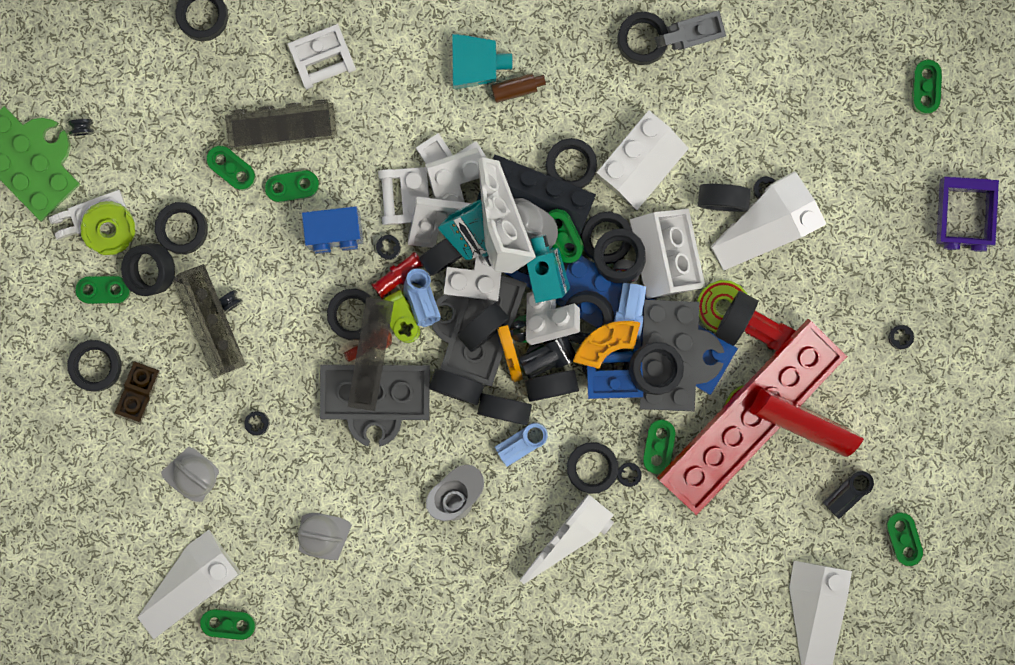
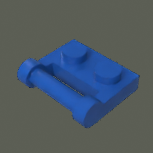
(612, 383)

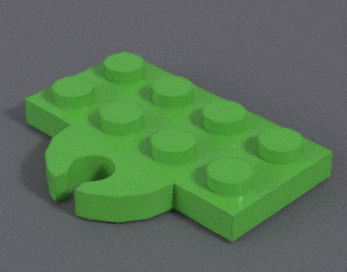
(32, 165)

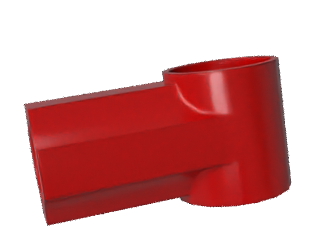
(768, 331)

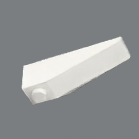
(774, 220)
(503, 228)
(579, 528)
(193, 579)
(818, 609)

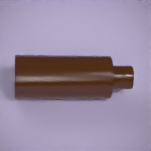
(517, 87)

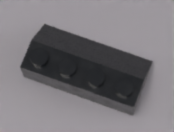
(547, 193)

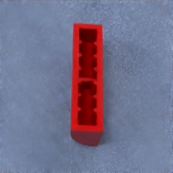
(805, 423)

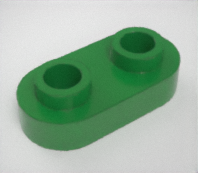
(927, 87)
(231, 168)
(291, 186)
(567, 234)
(102, 290)
(658, 446)
(906, 538)
(228, 624)

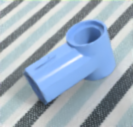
(421, 299)
(631, 304)
(519, 444)

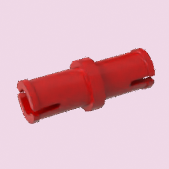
(396, 275)

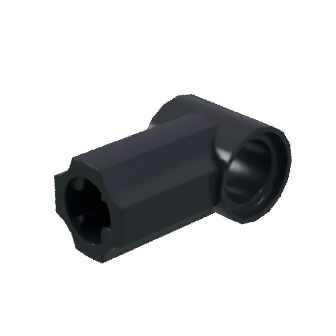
(552, 354)
(846, 495)

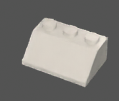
(642, 160)
(670, 253)

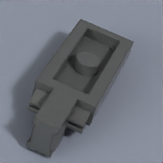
(693, 31)

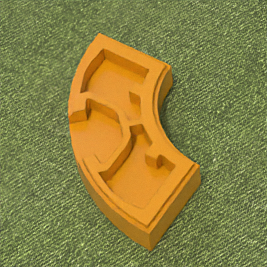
(605, 341)
(510, 353)

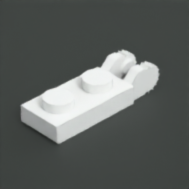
(76, 213)

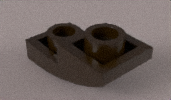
(137, 392)

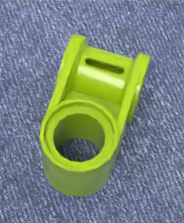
(402, 315)

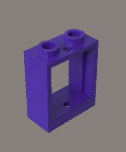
(973, 185)

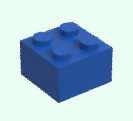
(332, 229)

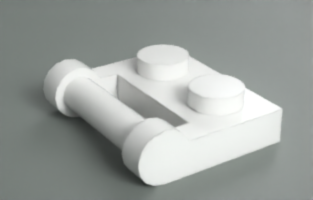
(317, 48)
(413, 185)

